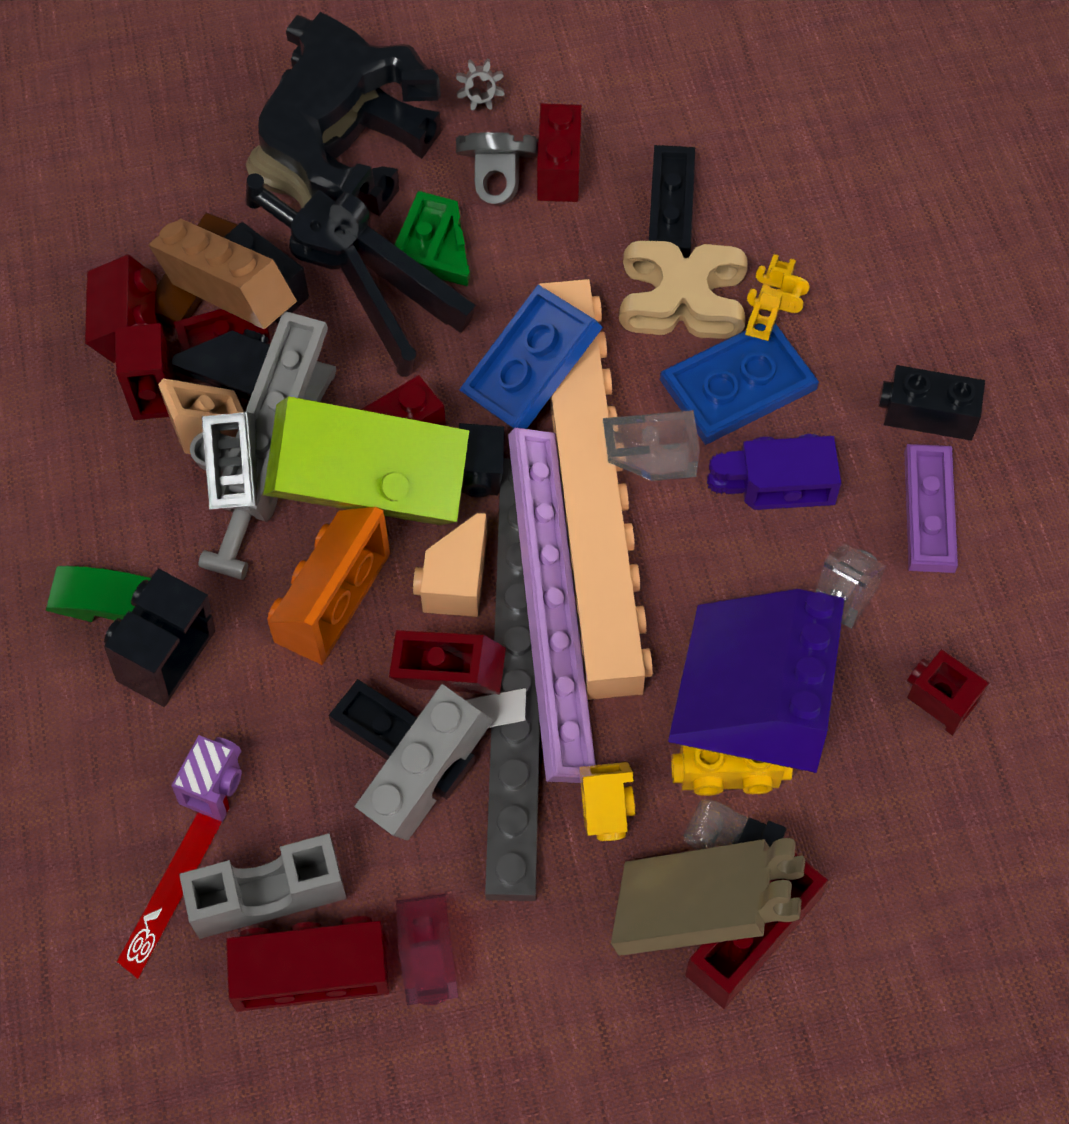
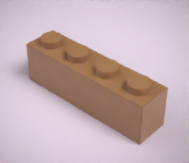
(222, 272)

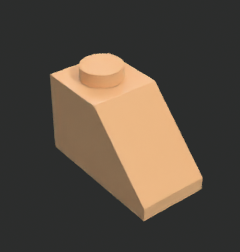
(191, 401)
(454, 570)

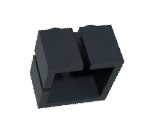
(160, 636)

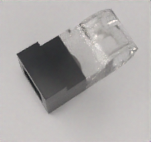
(719, 825)

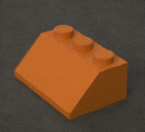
(330, 583)

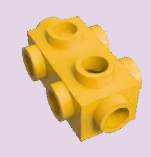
(713, 771)

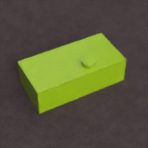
(365, 461)

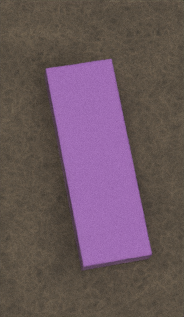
(930, 508)

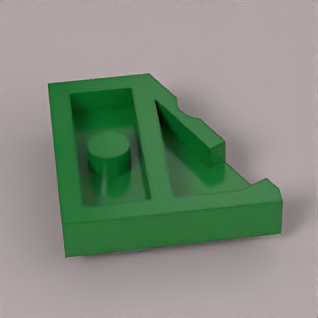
(435, 237)

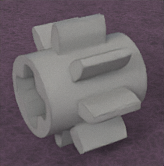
(475, 94)

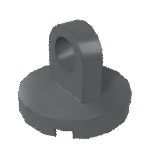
(494, 154)

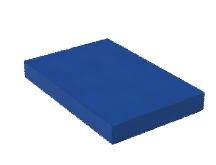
(530, 358)
(738, 382)

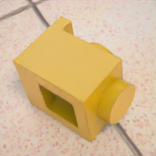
(607, 800)

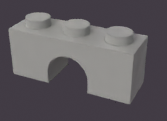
(405, 784)
(231, 898)

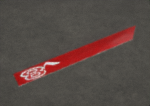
(168, 893)

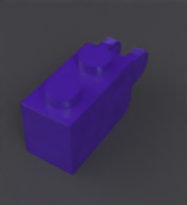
(779, 472)

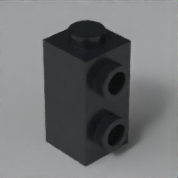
(932, 402)

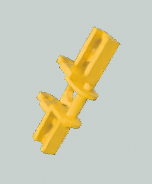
(770, 299)

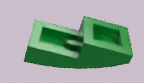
(92, 592)

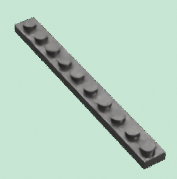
(515, 745)

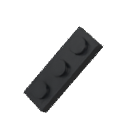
(672, 196)
(382, 726)

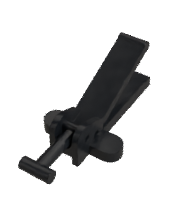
(339, 237)

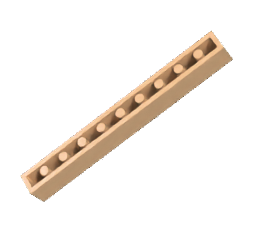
(595, 521)

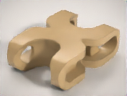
(683, 289)

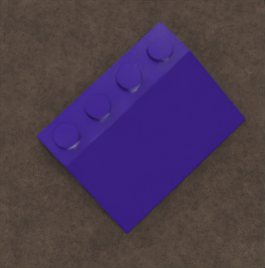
(761, 677)

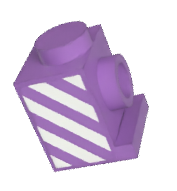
(208, 776)

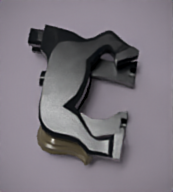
(327, 106)

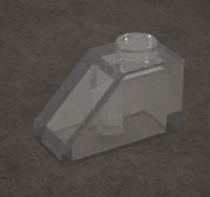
(654, 444)
(853, 576)

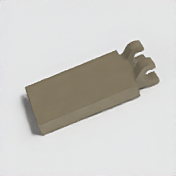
(706, 896)

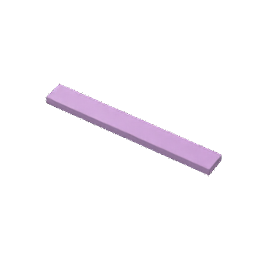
(551, 606)

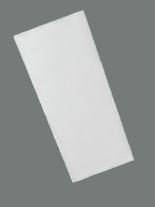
(503, 708)

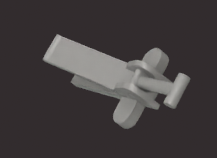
(287, 371)

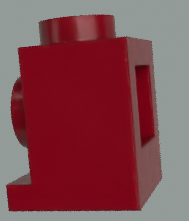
(960, 684)

